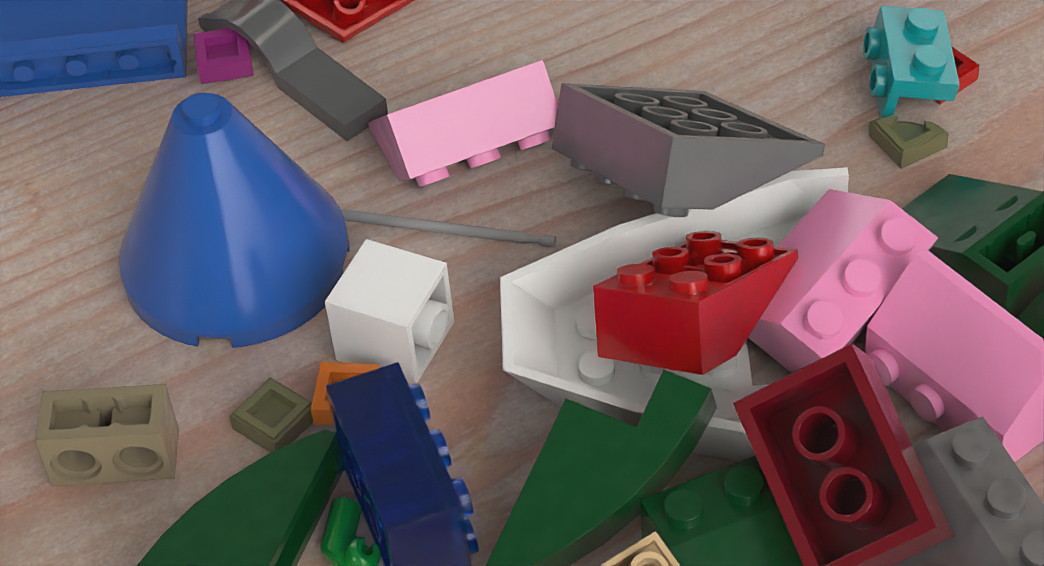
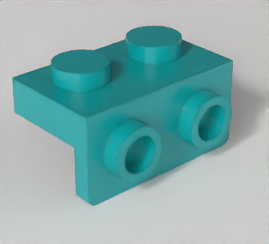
(909, 57)

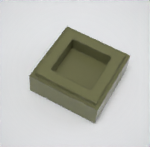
(272, 416)

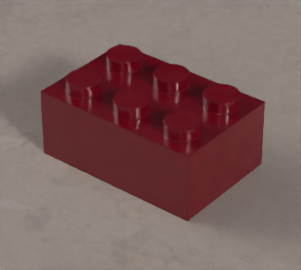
(842, 465)

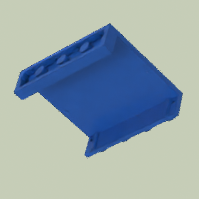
(89, 43)

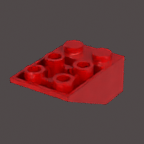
(689, 302)

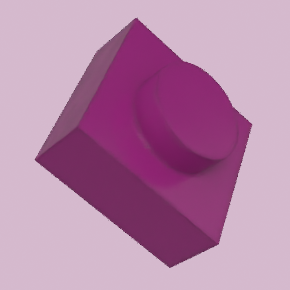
(222, 56)

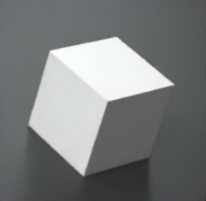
(390, 309)

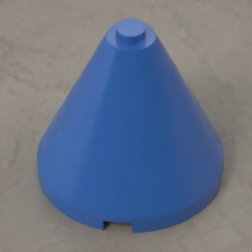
(229, 233)

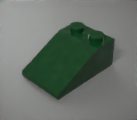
(721, 520)

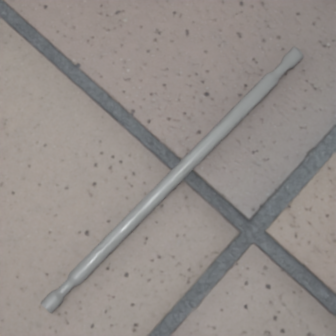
(447, 228)

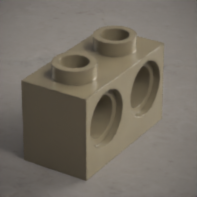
(107, 435)

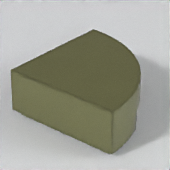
(907, 140)

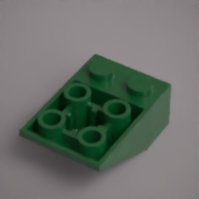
(987, 236)

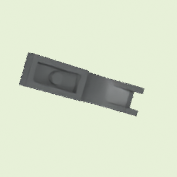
(300, 66)

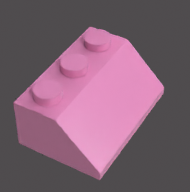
(468, 124)
(844, 270)
(959, 355)

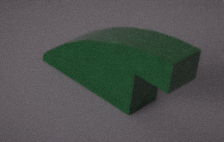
(597, 472)
(259, 512)

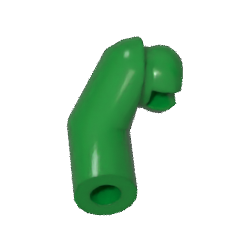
(339, 538)

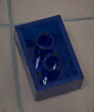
(401, 471)

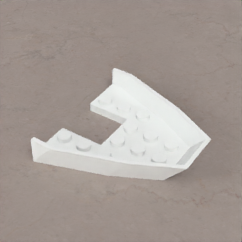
(551, 309)

